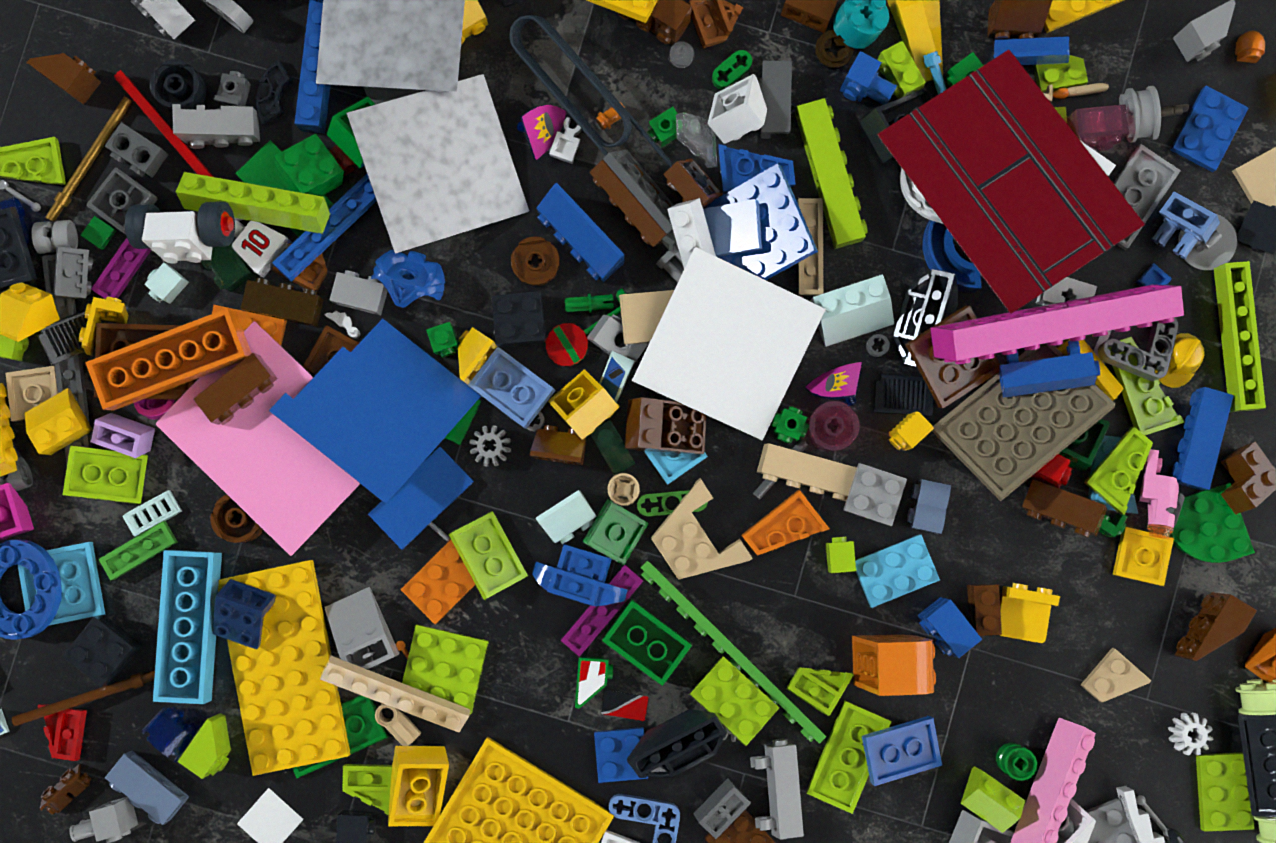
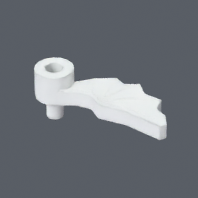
(344, 321)

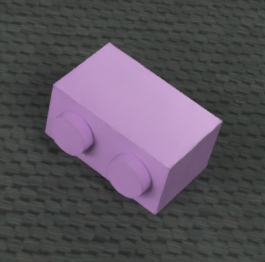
(122, 435)

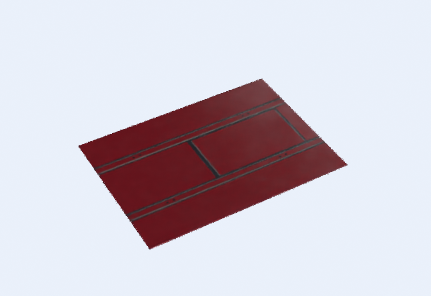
(1010, 181)

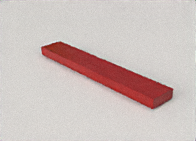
(161, 124)

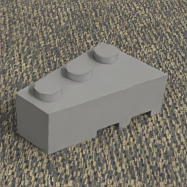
(216, 126)

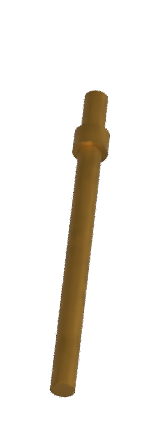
(63, 198)

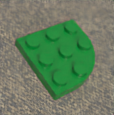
(1210, 528)

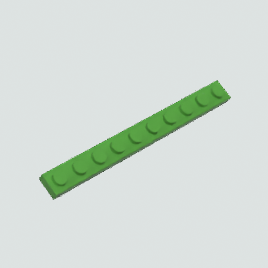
(738, 660)

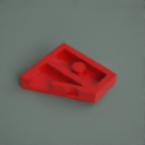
(65, 733)

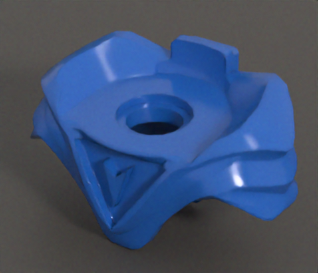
(409, 276)

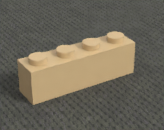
(806, 470)

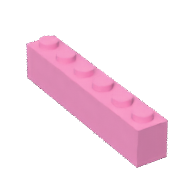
(1054, 784)

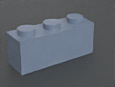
(146, 788)

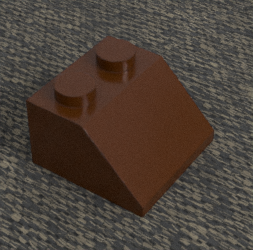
(69, 74)

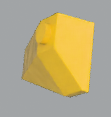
(919, 29)

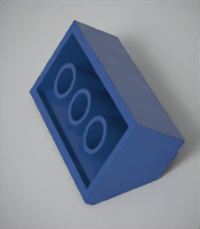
(580, 233)

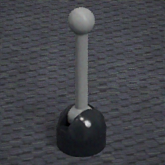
(1170, 835)

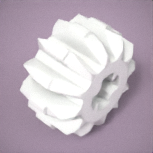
(1200, 733)

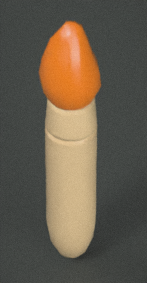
(1080, 90)

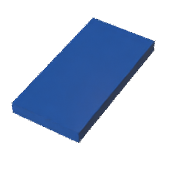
(421, 498)

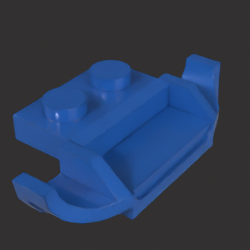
(580, 578)

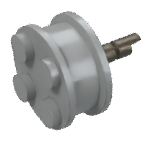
(1145, 112)

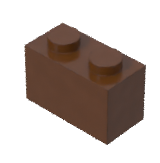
(984, 609)

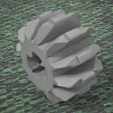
(490, 454)

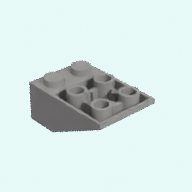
(361, 630)

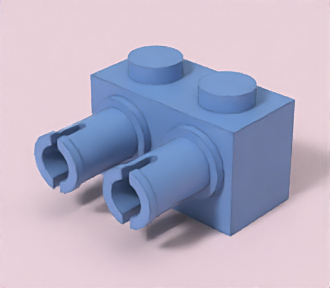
(1190, 218)

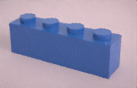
(1202, 438)

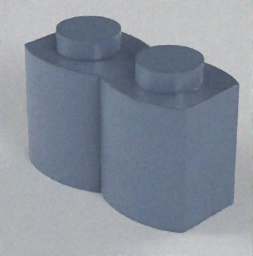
(929, 506)

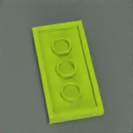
(843, 763)

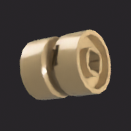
(623, 489)

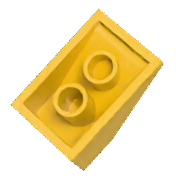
(417, 785)

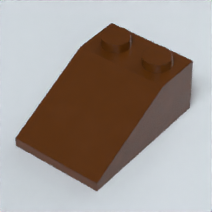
(1017, 18)
(558, 446)

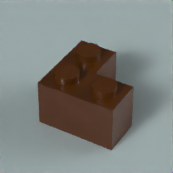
(1252, 476)

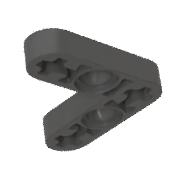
(1148, 357)

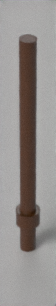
(137, 681)

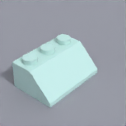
(854, 310)

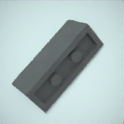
(777, 97)

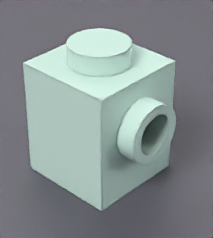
(165, 283)

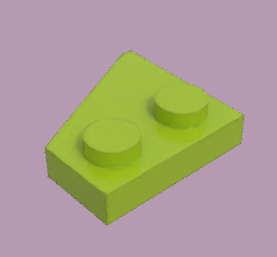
(369, 784)

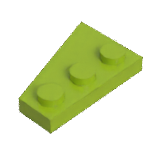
(33, 161)

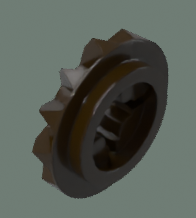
(827, 58)

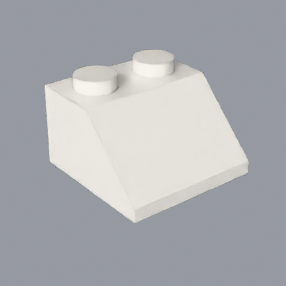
(738, 110)

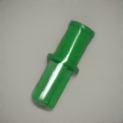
(588, 303)

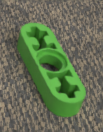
(653, 498)

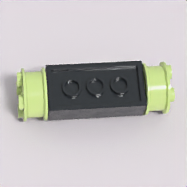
(1258, 741)

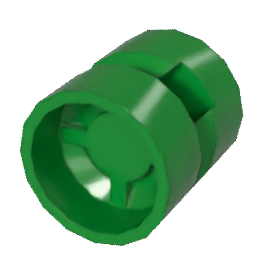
(1016, 761)

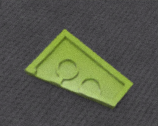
(1118, 472)

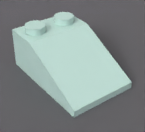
(567, 517)

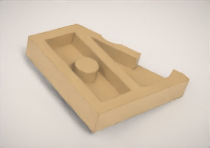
(1113, 677)

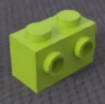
(900, 70)

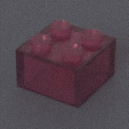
(1100, 125)

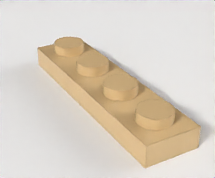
(811, 269)

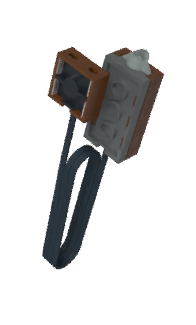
(619, 172)

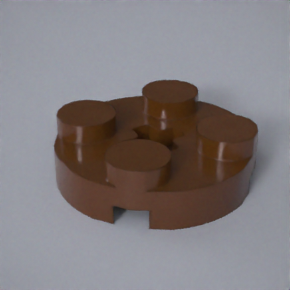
(523, 254)

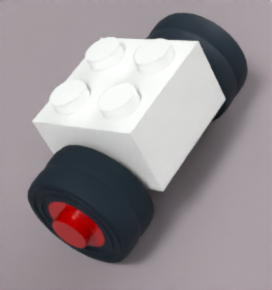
(180, 234)

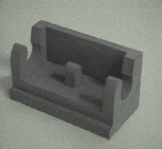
(721, 808)

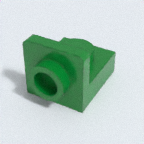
(1114, 528)

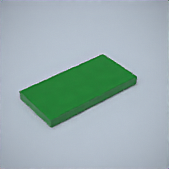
(261, 172)
(360, 728)

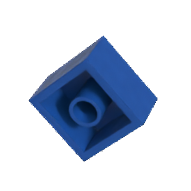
(949, 627)

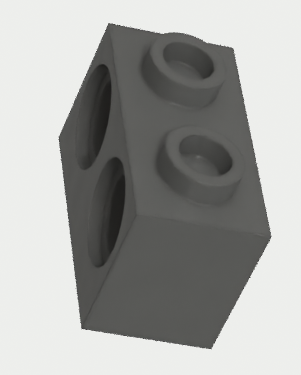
(138, 147)

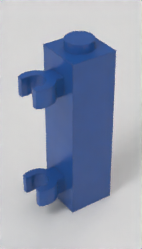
(1048, 374)

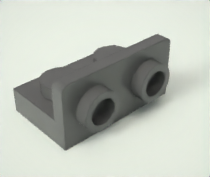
(72, 272)

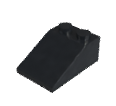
(888, 114)

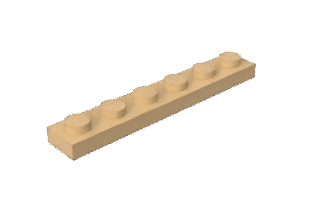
(395, 694)

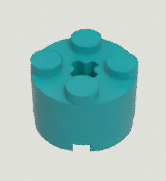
(861, 21)

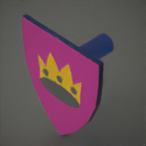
(541, 127)
(838, 383)

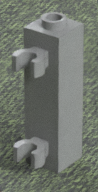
(783, 790)

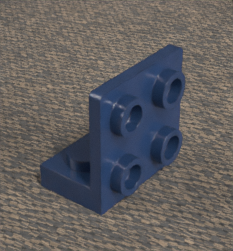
(241, 612)

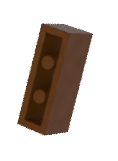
(236, 389)
(1064, 509)

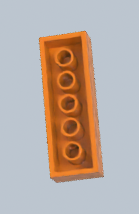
(168, 359)

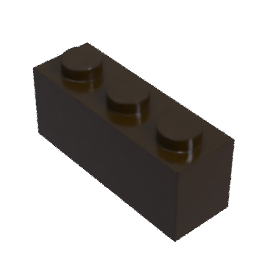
(282, 302)

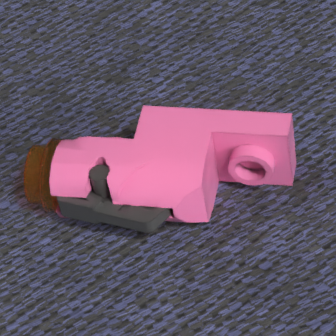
(1163, 495)

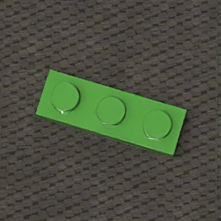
(138, 550)

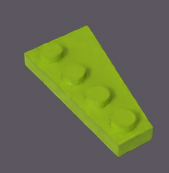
(1145, 400)

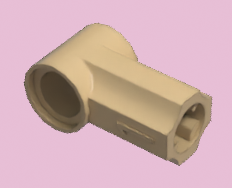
(399, 726)

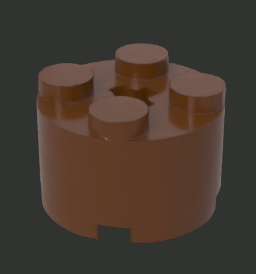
(225, 524)

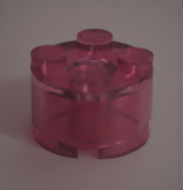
(842, 416)

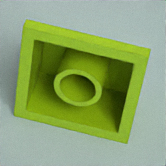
(208, 748)
(992, 800)

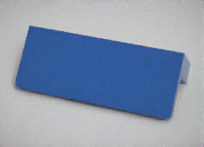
(1035, 50)

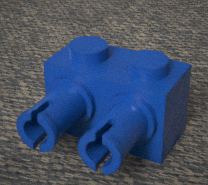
(864, 81)

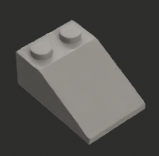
(974, 829)

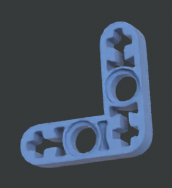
(655, 818)

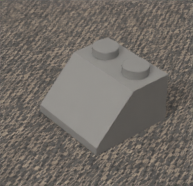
(1205, 32)

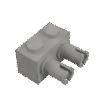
(107, 822)

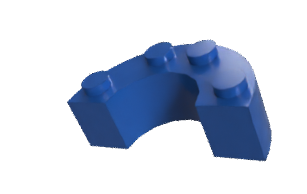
(942, 256)

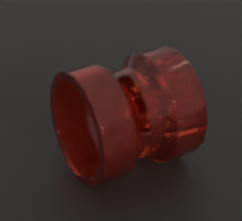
(343, 160)

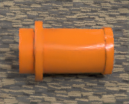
(607, 118)

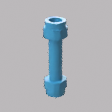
(932, 61)

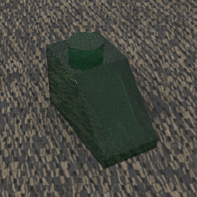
(612, 448)

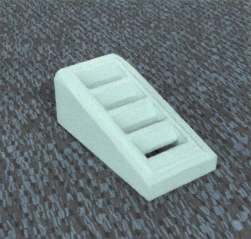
(139, 511)

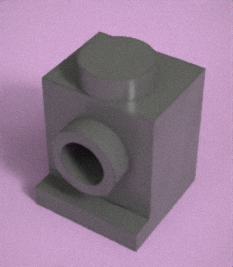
(238, 95)

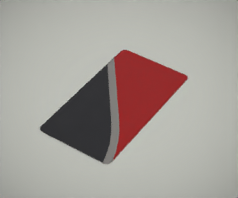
(624, 705)

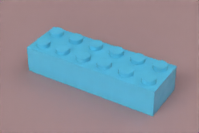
(185, 627)

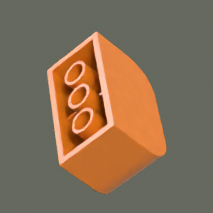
(893, 664)

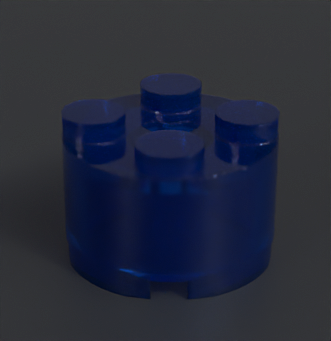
(170, 732)

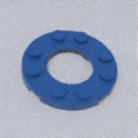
(46, 582)

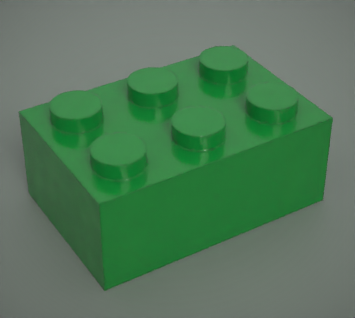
(647, 642)

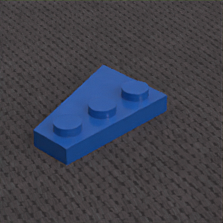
(741, 166)

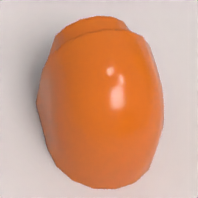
(1250, 47)

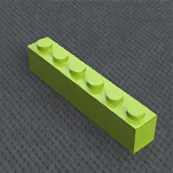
(830, 173)
(256, 202)
(1239, 336)

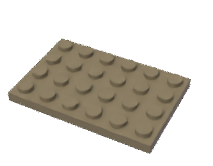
(1017, 435)

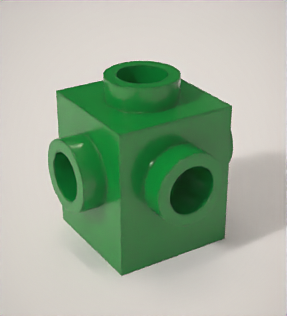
(783, 431)

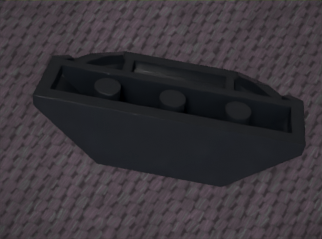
(924, 306)
(677, 744)

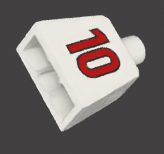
(258, 245)

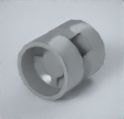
(48, 237)

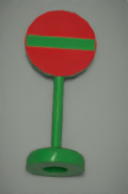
(569, 343)

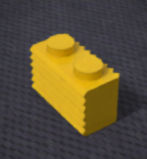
(910, 431)

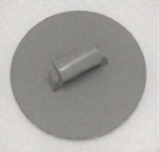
(1217, 250)

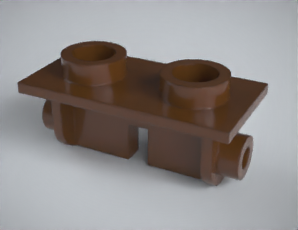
(57, 797)

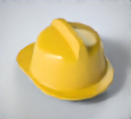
(1184, 362)

